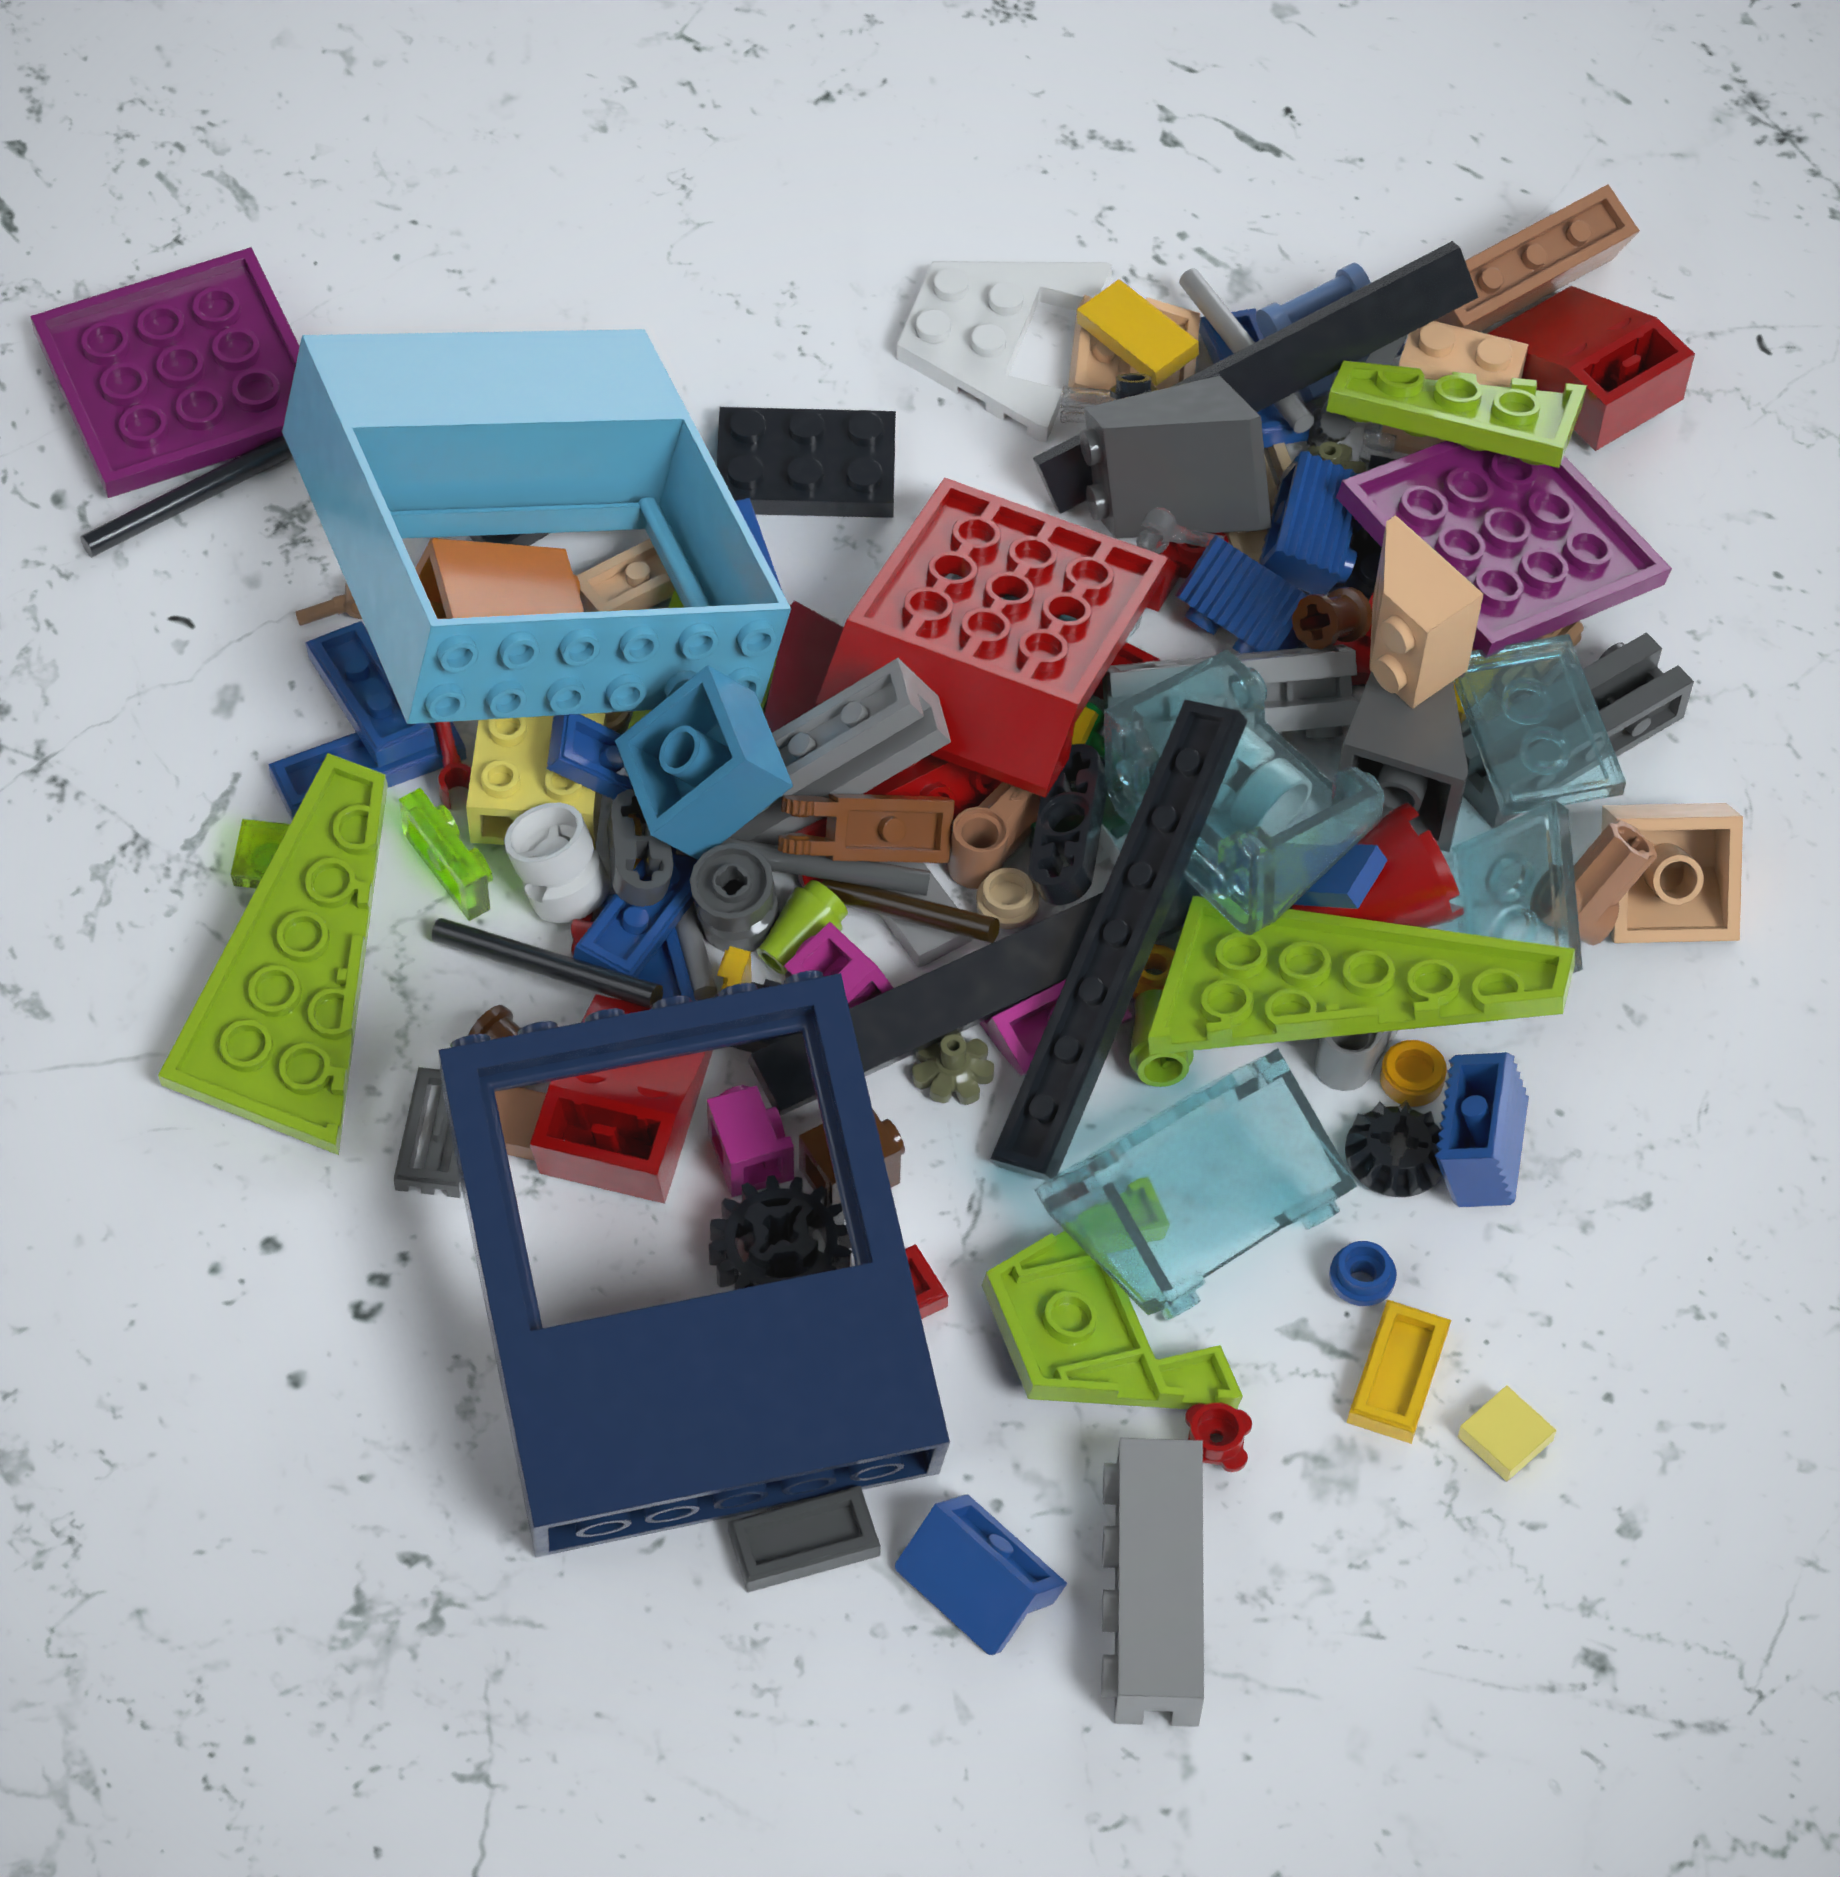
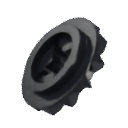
(1370, 1156)

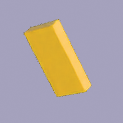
(1137, 332)
(1399, 1371)

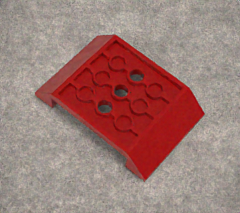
(1001, 667)

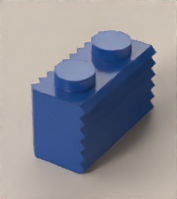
(1311, 526)
(1242, 598)
(1482, 1129)

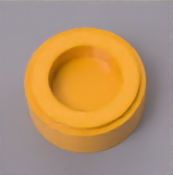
(1413, 1073)

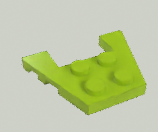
(1082, 1340)

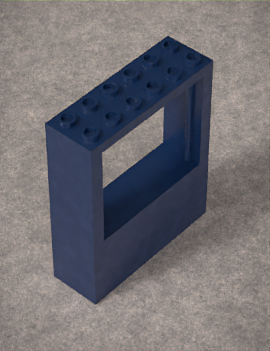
(717, 1395)

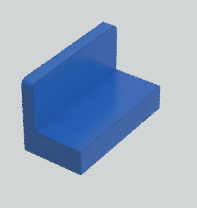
(977, 1572)

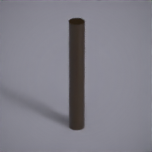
(916, 910)

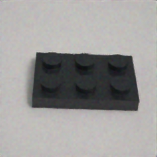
(809, 460)

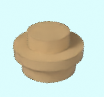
(1009, 897)

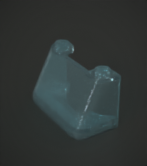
(1275, 813)
(1200, 1184)

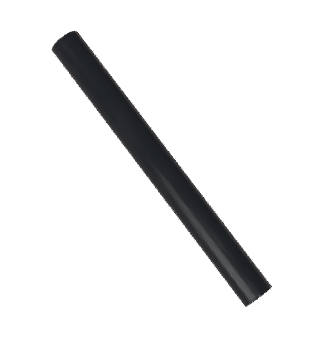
(185, 496)
(547, 963)

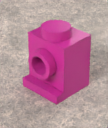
(835, 954)
(748, 1139)

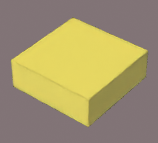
(1506, 1433)

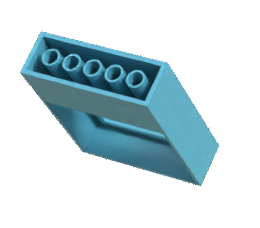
(526, 440)

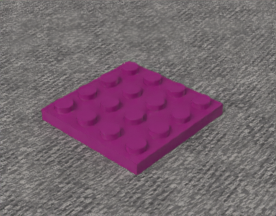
(173, 370)
(1520, 532)

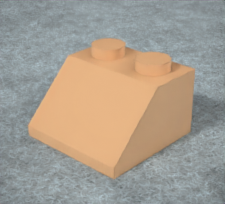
(1447, 349)
(1420, 617)
(1692, 883)

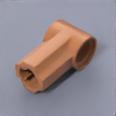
(990, 833)
(1607, 875)

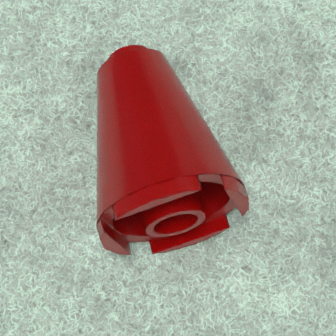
(1412, 884)

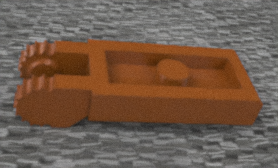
(873, 827)

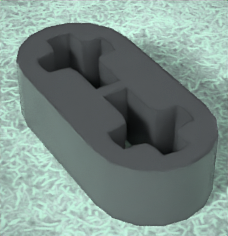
(626, 847)

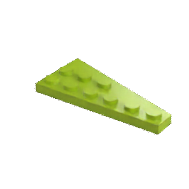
(1343, 978)
(285, 994)

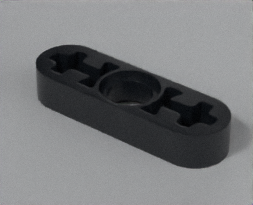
(1079, 845)

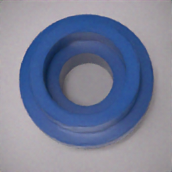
(1367, 1258)

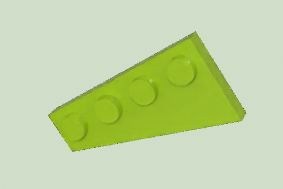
(1460, 410)

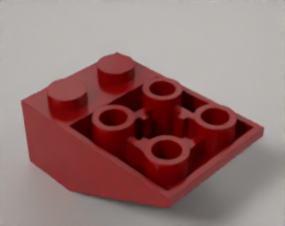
(1620, 353)
(621, 1123)

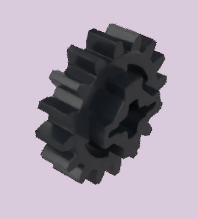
(777, 1235)

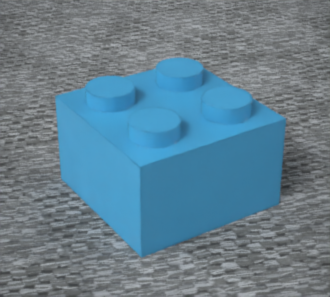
(703, 763)

